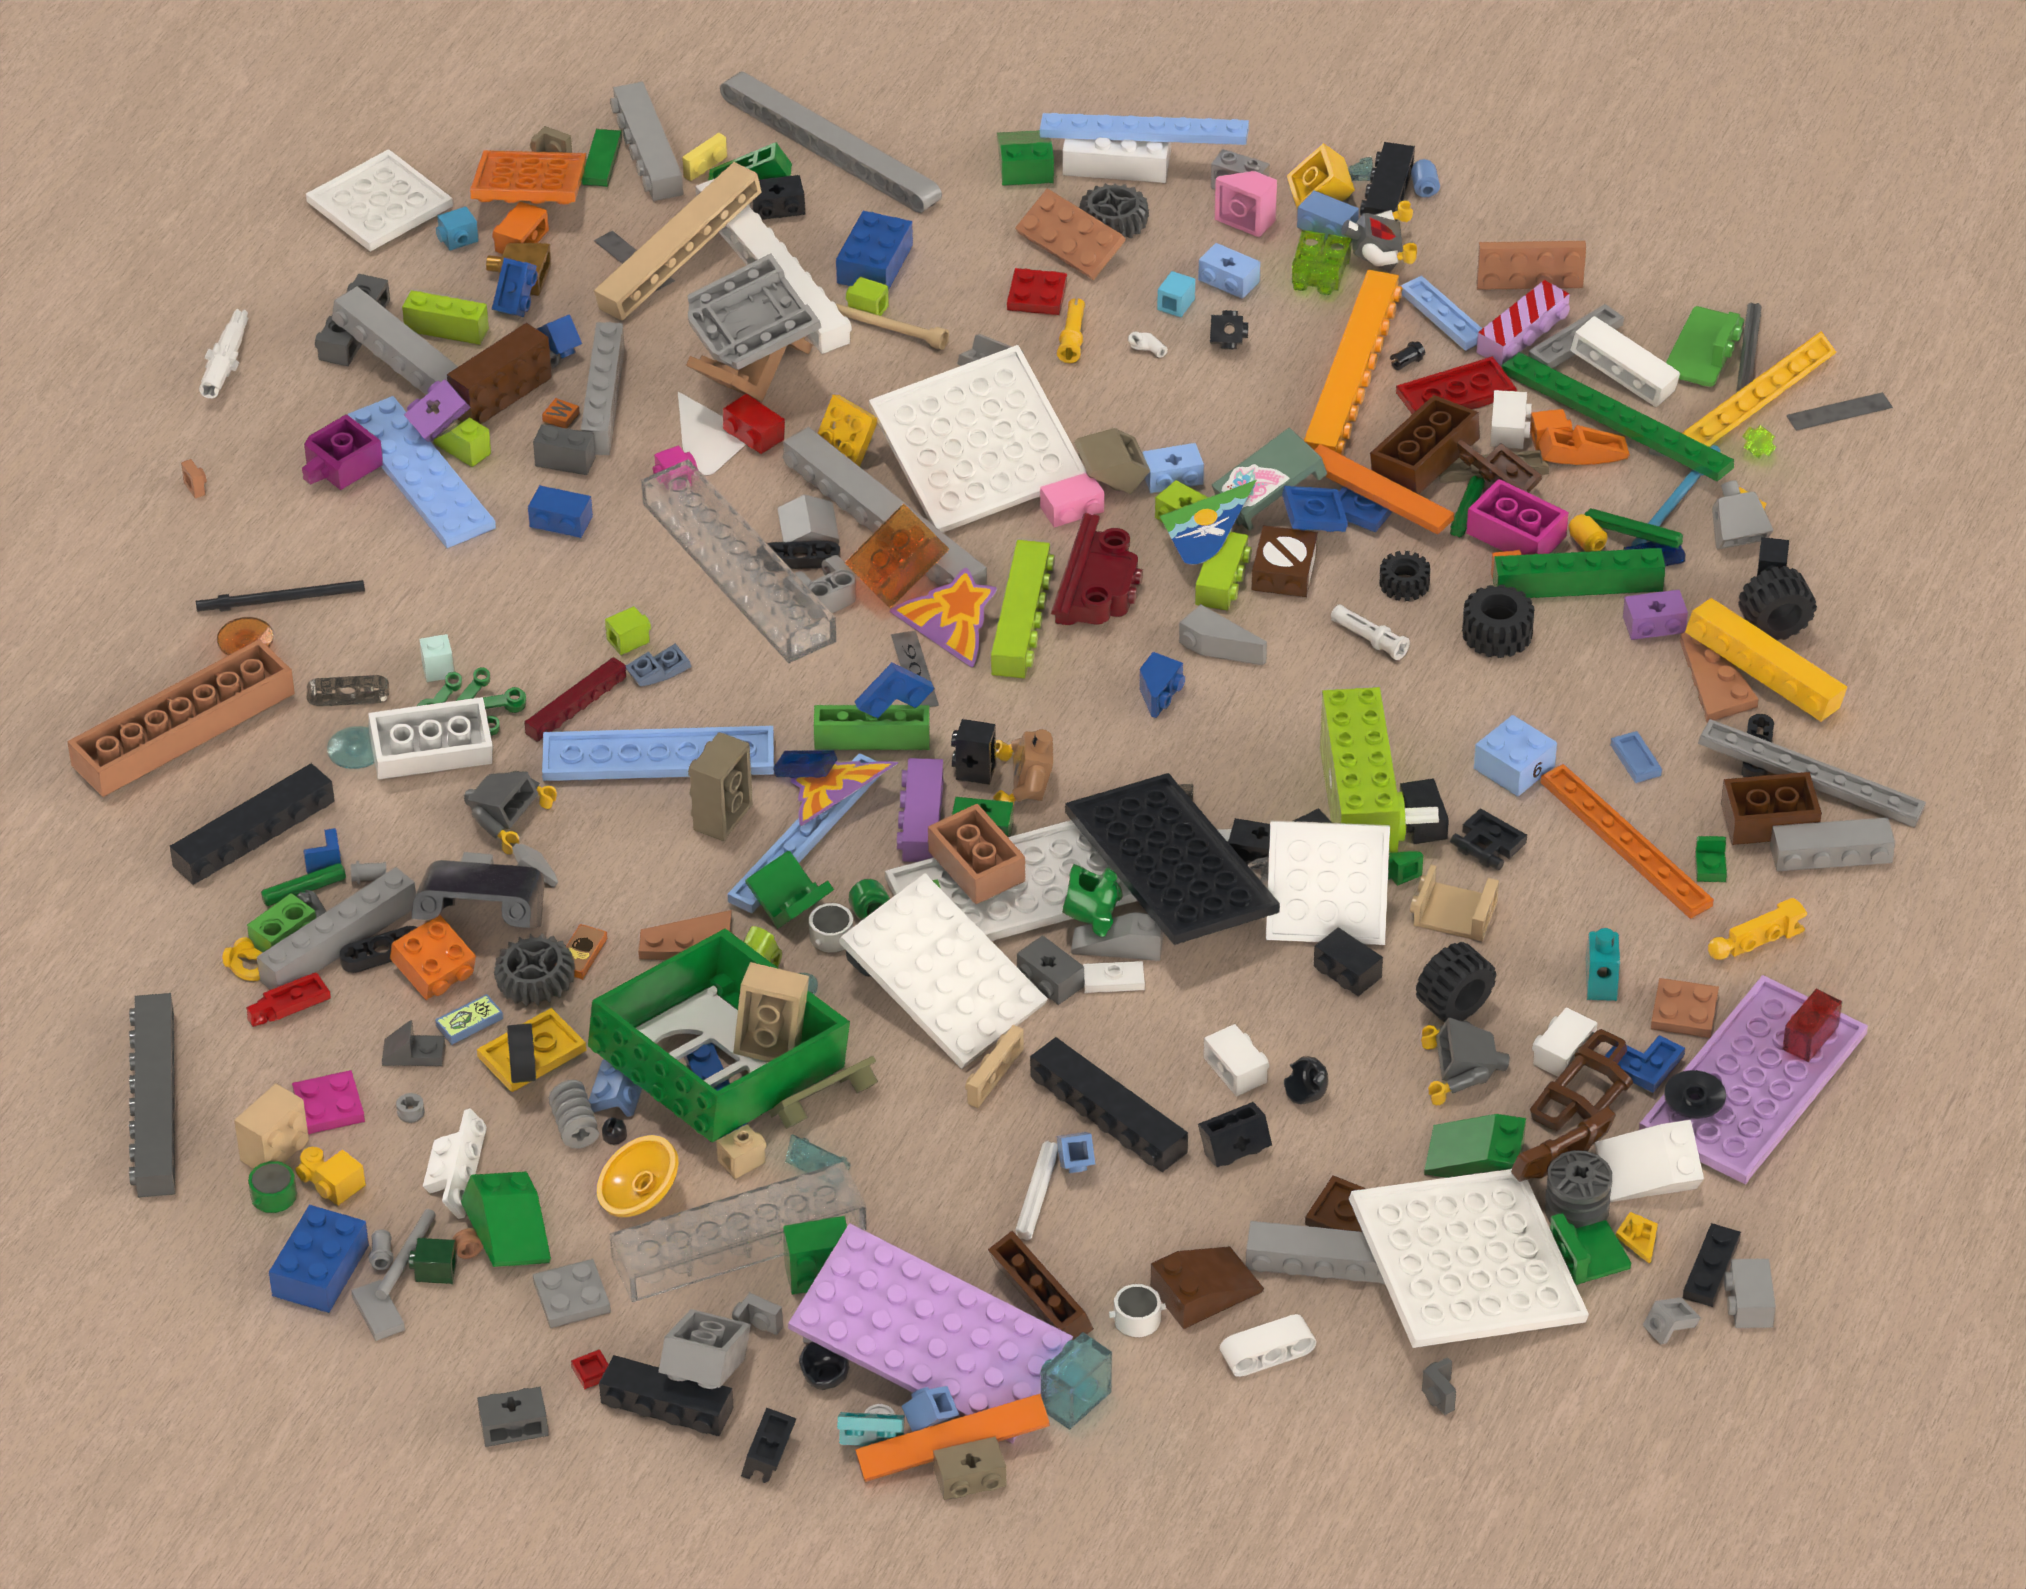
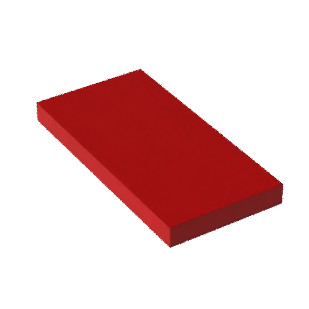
(1465, 385)

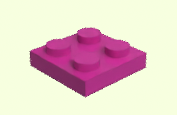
(330, 1101)

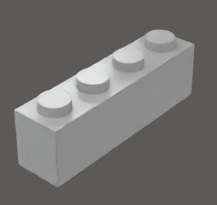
(1832, 844)

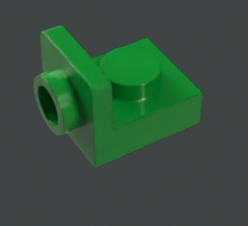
(1710, 859)

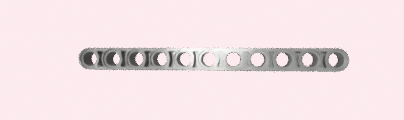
(831, 142)

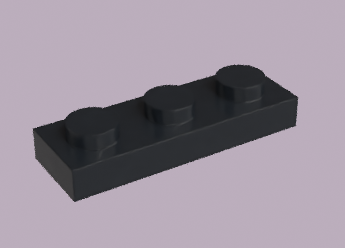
(1711, 1264)

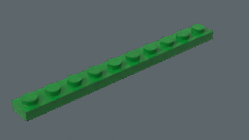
(1618, 416)

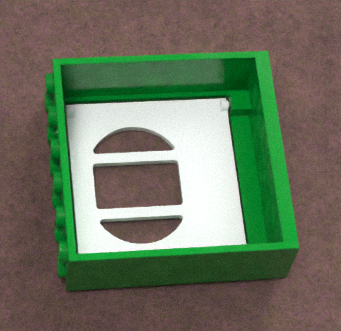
(701, 996)

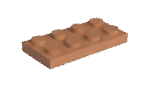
(1070, 234)
(1529, 263)

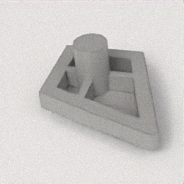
(531, 858)

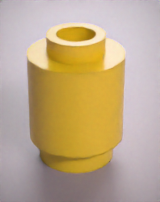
(1587, 533)

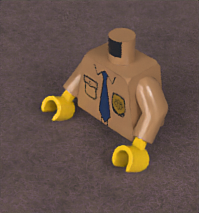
(1030, 765)

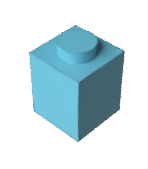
(1176, 294)

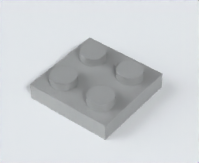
(571, 1293)

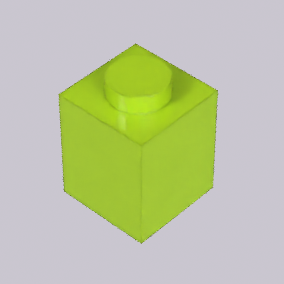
(868, 296)
(627, 630)

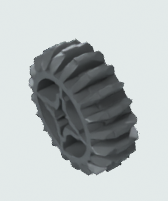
(1117, 207)
(529, 970)

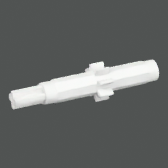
(223, 356)

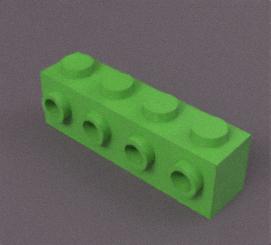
(852, 729)

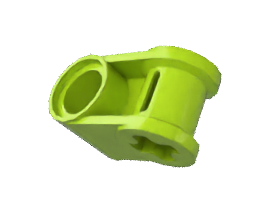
(764, 944)

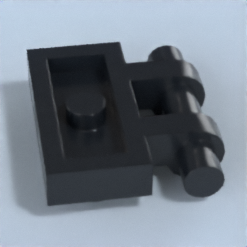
(1494, 834)

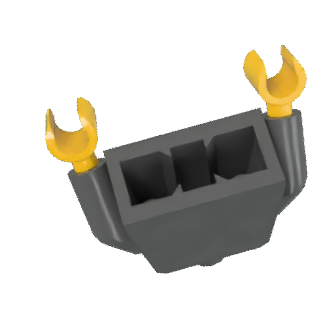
(503, 799)
(1465, 1056)

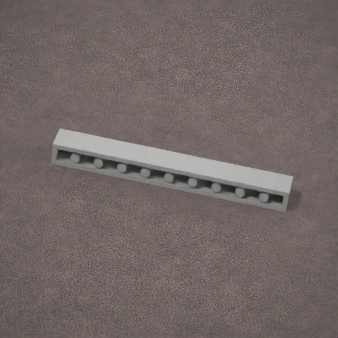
(867, 498)

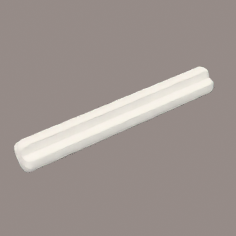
(1037, 1190)

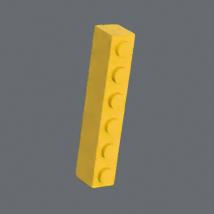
(1766, 659)

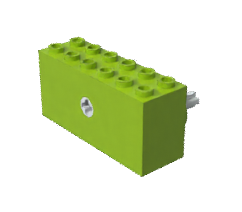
(1360, 764)

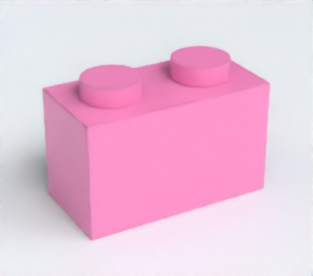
(1071, 498)

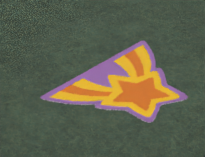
(950, 615)
(842, 780)

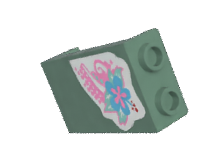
(1275, 465)

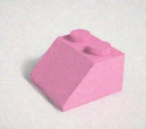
(1246, 201)

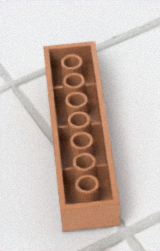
(181, 717)

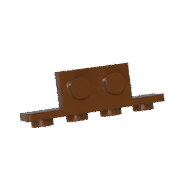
(1501, 465)

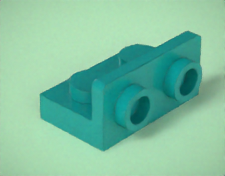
(868, 1428)

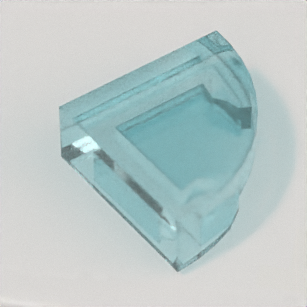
(1362, 170)

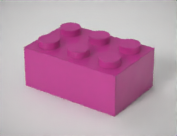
(1516, 520)

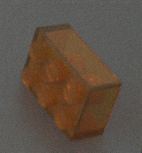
(896, 556)

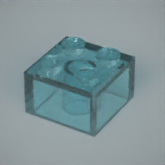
(1076, 1380)

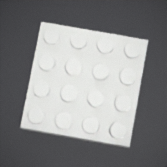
(379, 200)
(1328, 880)

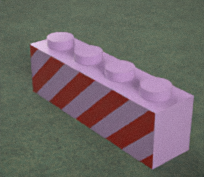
(1523, 322)

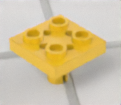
(853, 433)

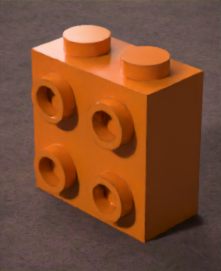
(433, 957)

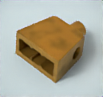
(533, 253)

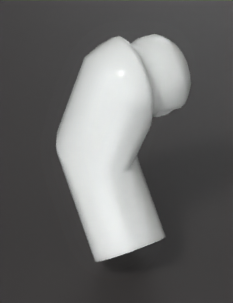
(1147, 342)

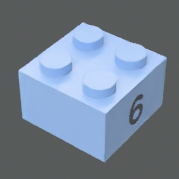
(1515, 755)

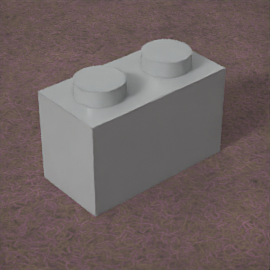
(1751, 1293)

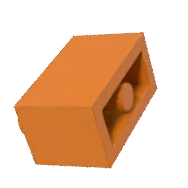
(521, 225)

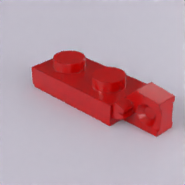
(288, 999)

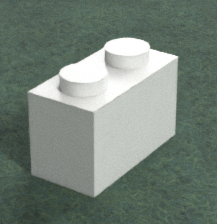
(1509, 419)
(1563, 1038)
(1236, 1060)

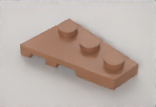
(672, 938)

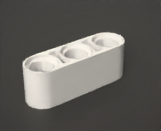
(1267, 1345)

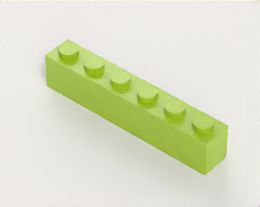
(1021, 609)

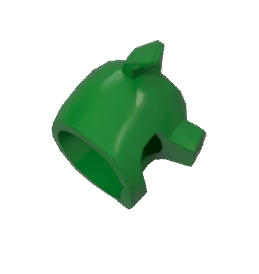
(1092, 898)

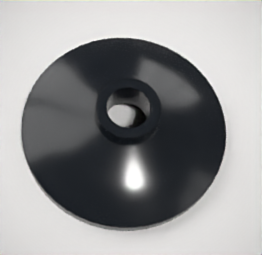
(1695, 1094)

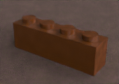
(1039, 1286)

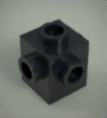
(1220, 322)

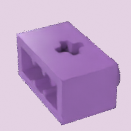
(448, 402)
(1655, 614)

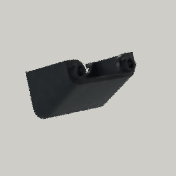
(515, 886)

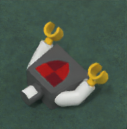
(1379, 237)

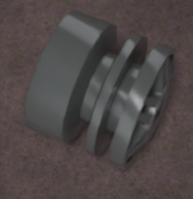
(1578, 1188)

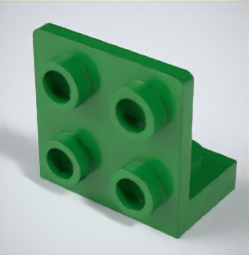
(785, 889)
(1589, 1250)

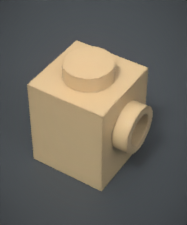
(741, 1151)

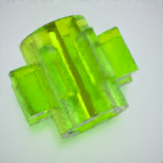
(1759, 441)

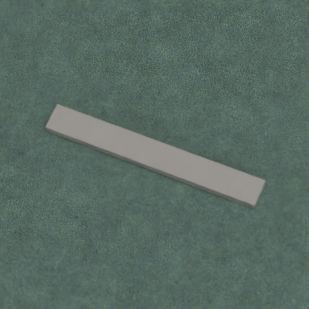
(1824, 776)

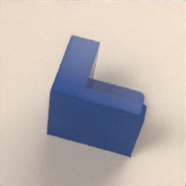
(324, 856)

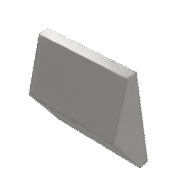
(808, 520)

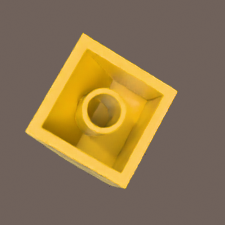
(1323, 172)

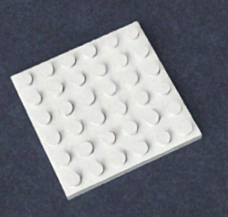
(976, 438)
(1467, 1257)

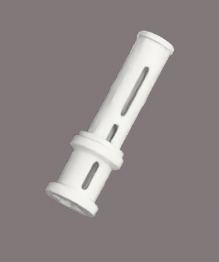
(1380, 636)

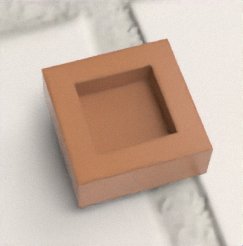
(193, 478)

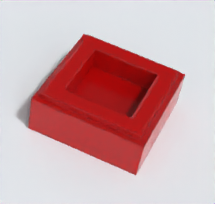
(590, 1368)

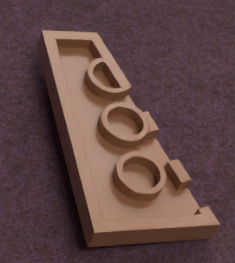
(1718, 681)

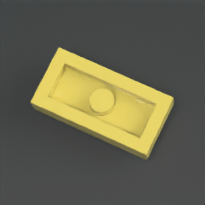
(704, 157)

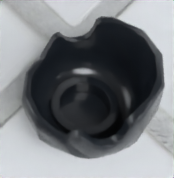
(1307, 1081)
(823, 1367)

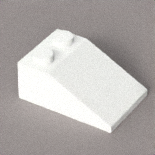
(1652, 1161)

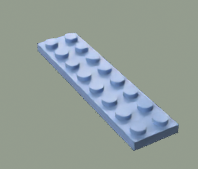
(424, 475)
(644, 752)

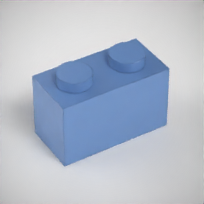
(1325, 214)

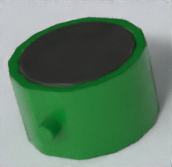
(272, 1187)

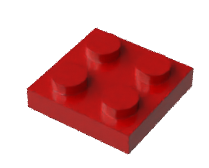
(1037, 291)

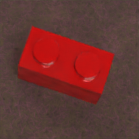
(753, 423)

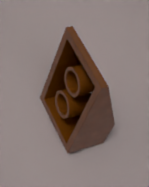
(1202, 1283)

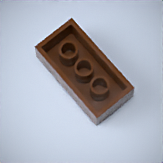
(503, 373)
(1425, 443)

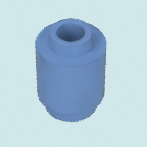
(1425, 178)

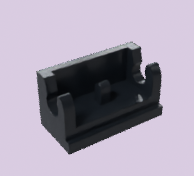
(768, 1444)

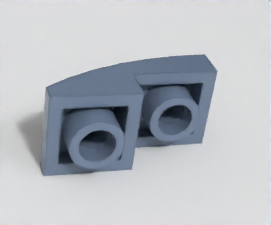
(665, 665)

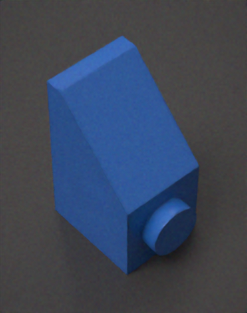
(562, 336)

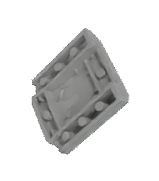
(750, 314)

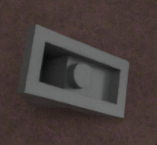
(407, 1049)

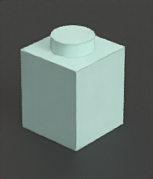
(436, 657)

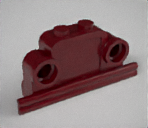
(1098, 576)

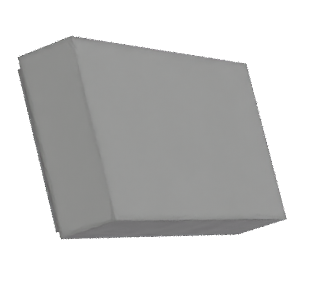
(378, 1314)

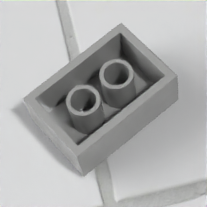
(704, 1349)

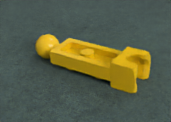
(1760, 930)

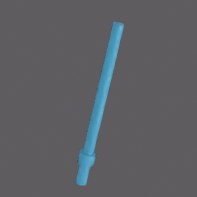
(1674, 499)

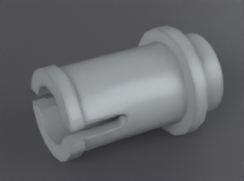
(367, 871)
(381, 1254)

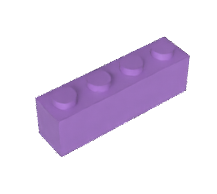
(922, 807)

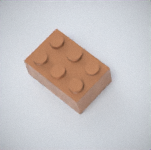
(976, 853)

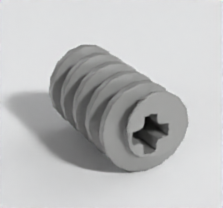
(573, 1114)

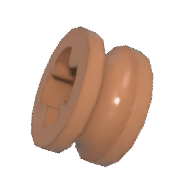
(467, 1243)

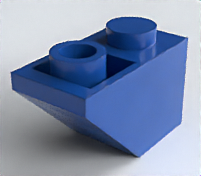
(1160, 681)

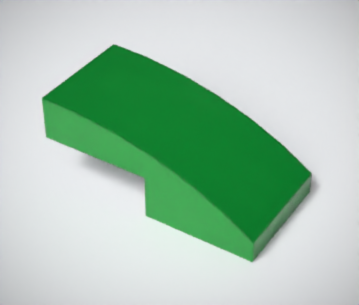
(1405, 866)

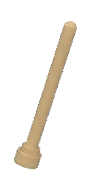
(936, 337)

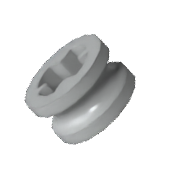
(410, 1115)

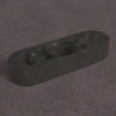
(367, 696)

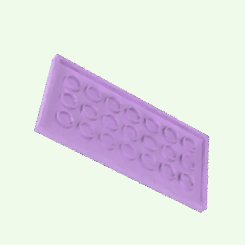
(1761, 1081)
(924, 1326)

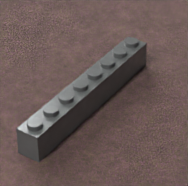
(153, 1095)

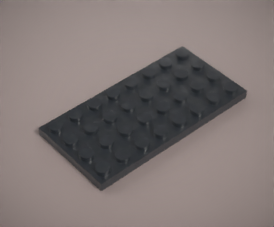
(1172, 858)

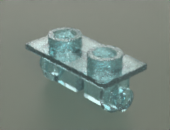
(809, 1156)

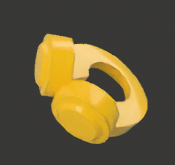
(244, 949)

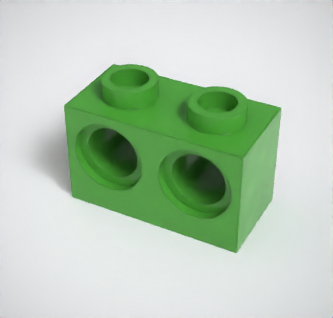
(279, 922)

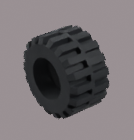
(1778, 602)
(1498, 621)
(1456, 982)

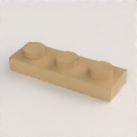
(994, 1066)

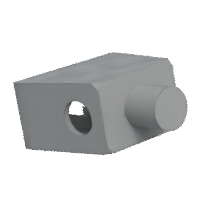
(1739, 518)

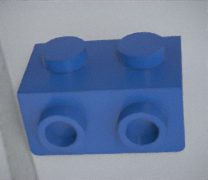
(514, 287)

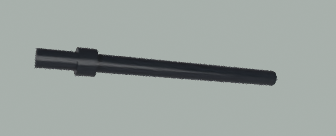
(225, 602)

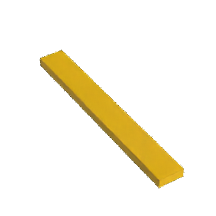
(1761, 390)

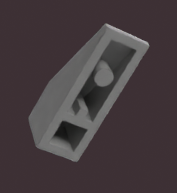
(1220, 638)
(1129, 937)

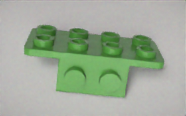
(1705, 345)

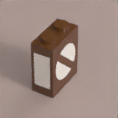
(1284, 561)

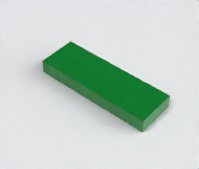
(601, 157)

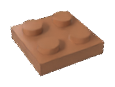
(1684, 1007)

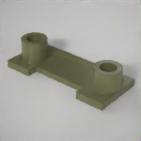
(860, 1076)

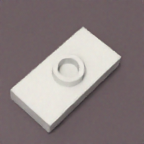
(1114, 977)

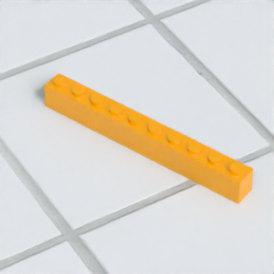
(1353, 361)

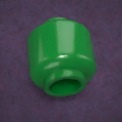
(867, 897)

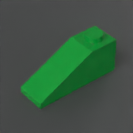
(766, 162)

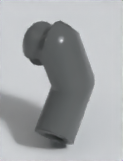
(313, 901)

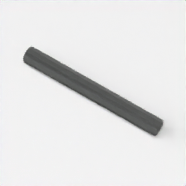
(1749, 345)

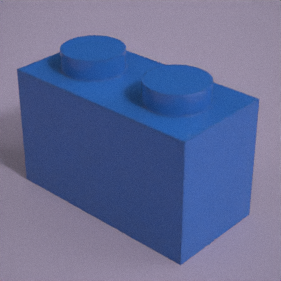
(560, 511)

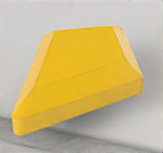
(1638, 1235)

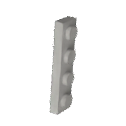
(1557, 348)

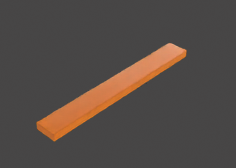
(1627, 841)

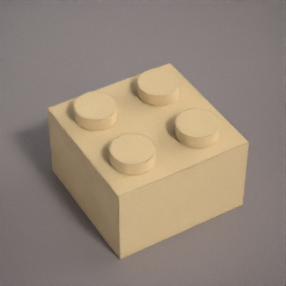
(272, 1127)

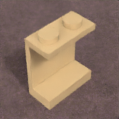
(1454, 908)

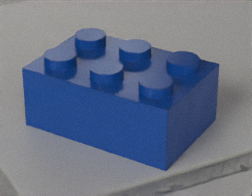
(874, 249)
(319, 1258)

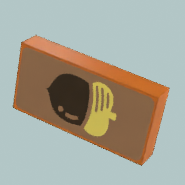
(585, 947)

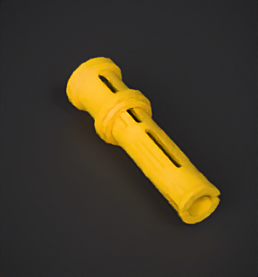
(1071, 337)

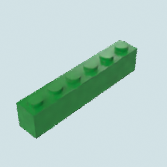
(1582, 572)

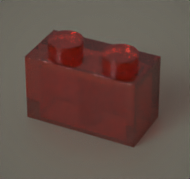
(1812, 1025)

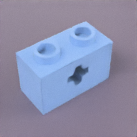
(1229, 270)
(1172, 464)

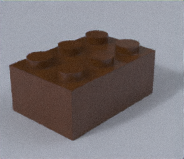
(1761, 802)

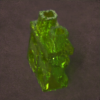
(1320, 264)

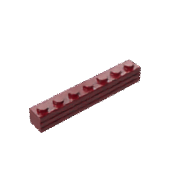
(575, 699)

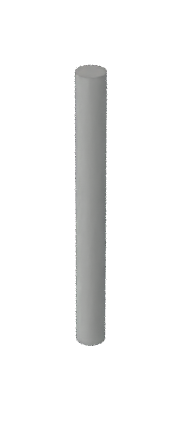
(403, 1256)

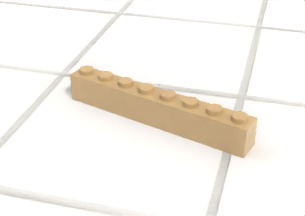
(677, 241)

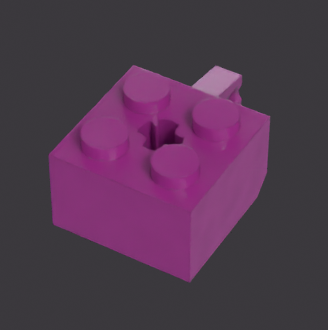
(341, 453)

